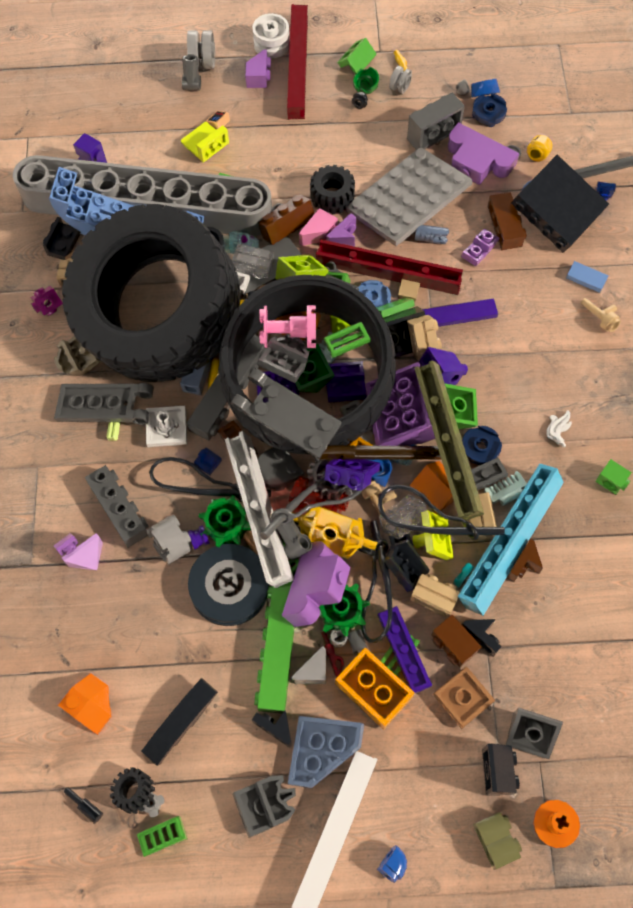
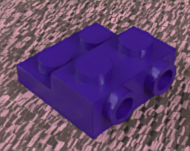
(352, 473)

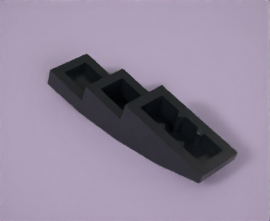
(179, 721)

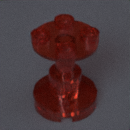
(301, 484)

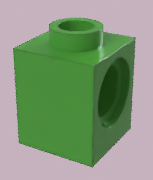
(614, 477)

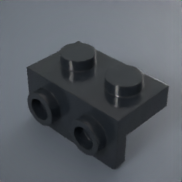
(405, 564)

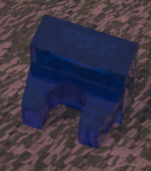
(605, 189)
(207, 461)

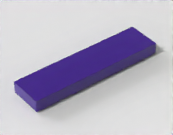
(463, 312)
(405, 651)

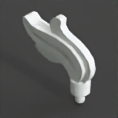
(558, 426)

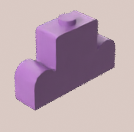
(479, 155)
(317, 582)

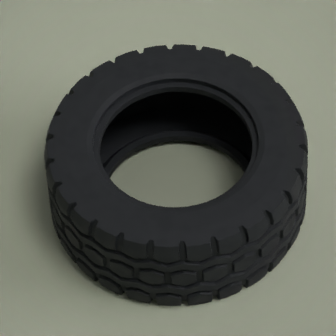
(114, 256)

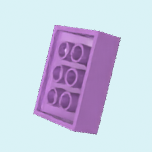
(405, 414)

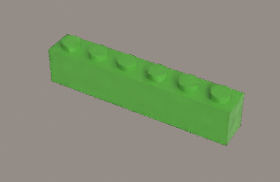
(276, 655)

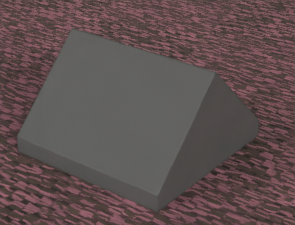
(533, 732)

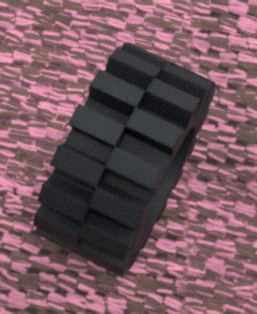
(139, 798)

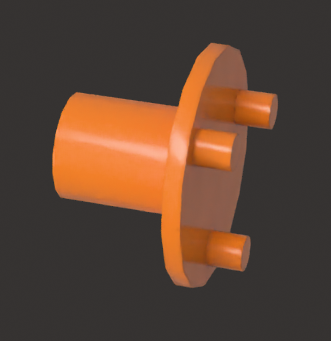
(556, 824)

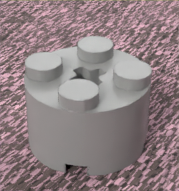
(169, 539)

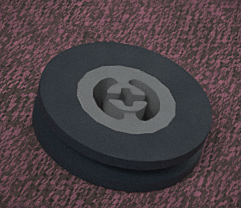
(234, 563)

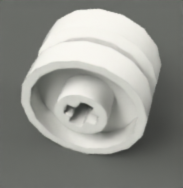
(271, 34)

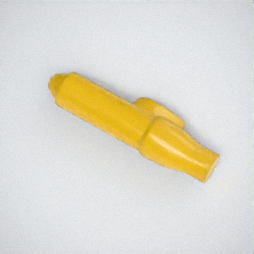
(400, 60)
(213, 371)

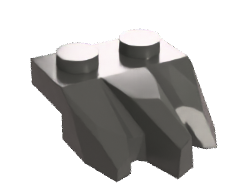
(264, 805)

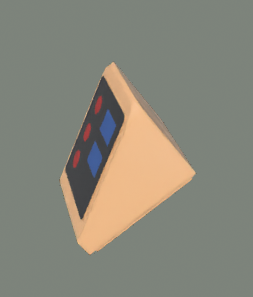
(218, 119)

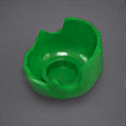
(366, 80)

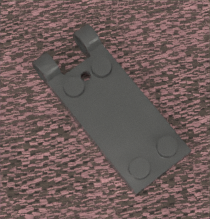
(102, 403)
(289, 415)

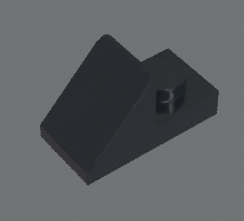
(478, 631)
(279, 730)

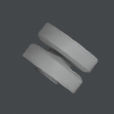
(203, 48)

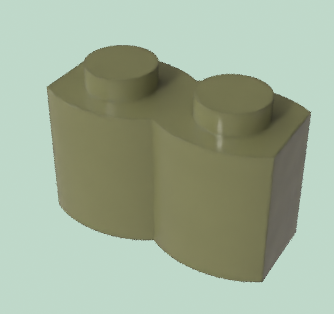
(497, 840)

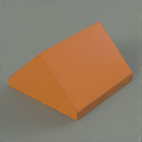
(434, 485)

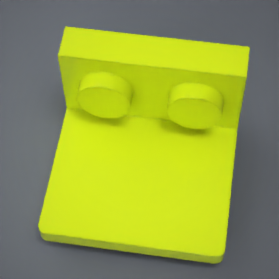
(206, 141)

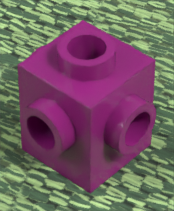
(49, 294)

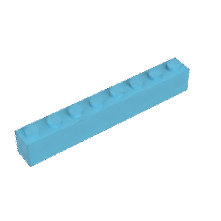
(506, 548)

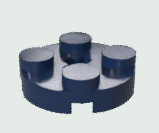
(487, 117)
(486, 435)

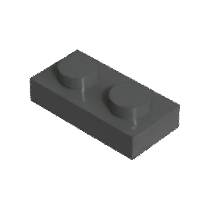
(488, 473)

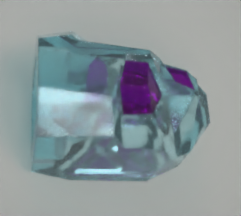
(241, 238)

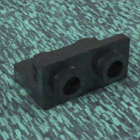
(60, 239)

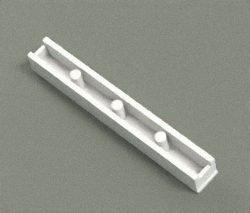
(258, 510)
(335, 832)

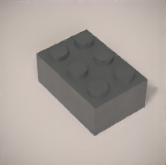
(434, 121)

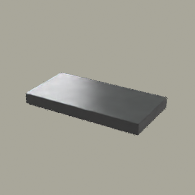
(281, 249)

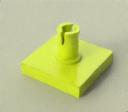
(436, 544)

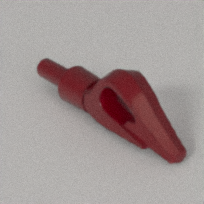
(332, 656)

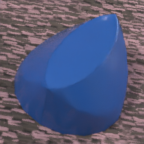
(484, 87)
(384, 472)

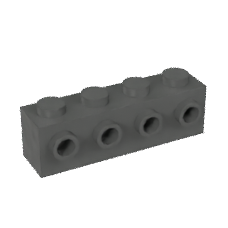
(116, 505)

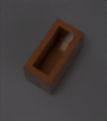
(455, 641)

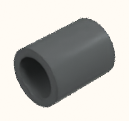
(356, 641)

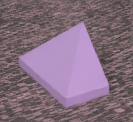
(86, 554)

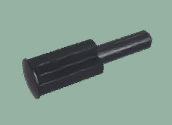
(85, 806)

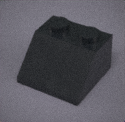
(499, 770)

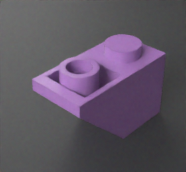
(257, 70)

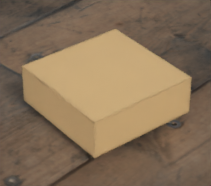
(408, 290)

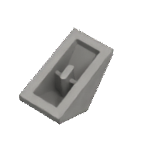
(313, 670)

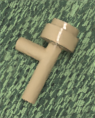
(610, 320)
(372, 492)

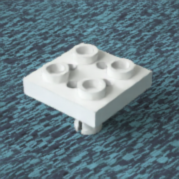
(165, 419)

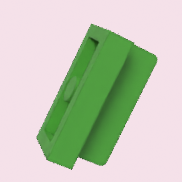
(358, 55)

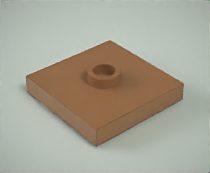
(463, 697)

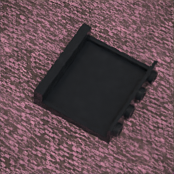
(560, 203)

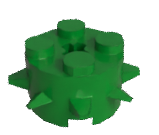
(225, 510)
(349, 617)

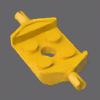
(348, 531)

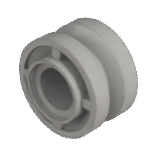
(400, 79)

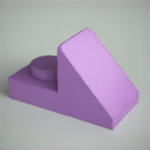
(344, 231)

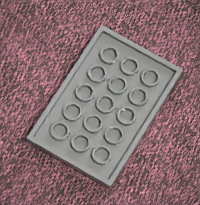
(408, 196)

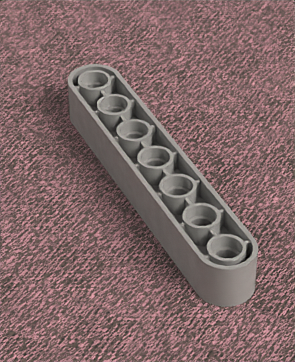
(224, 200)

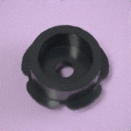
(362, 97)

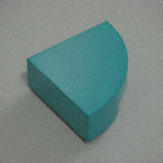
(466, 572)

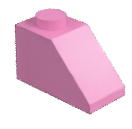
(317, 228)

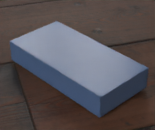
(587, 276)

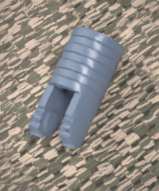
(432, 234)

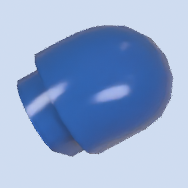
(393, 864)

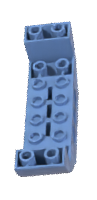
(83, 207)

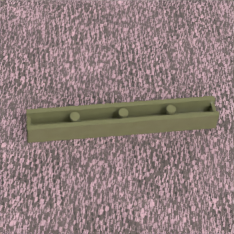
(449, 441)

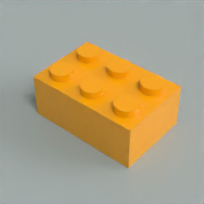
(374, 688)

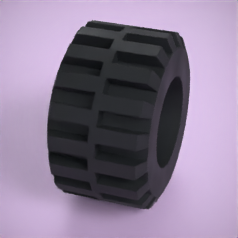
(332, 178)

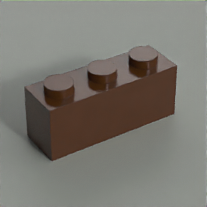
(286, 219)
(506, 221)

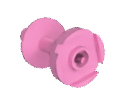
(297, 326)

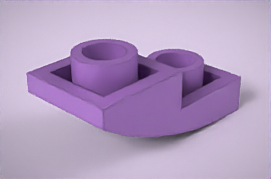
(480, 247)
(66, 545)

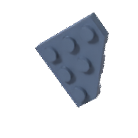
(321, 748)

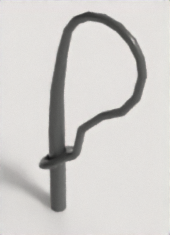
(286, 512)

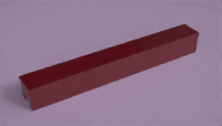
(297, 62)
(390, 266)

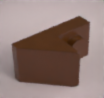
(528, 559)

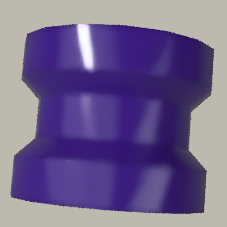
(196, 539)

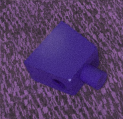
(449, 364)

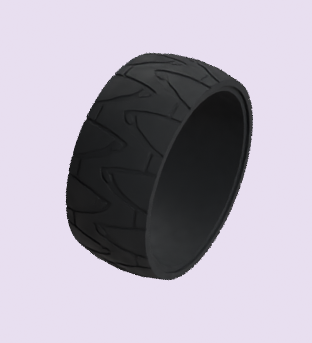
(330, 298)

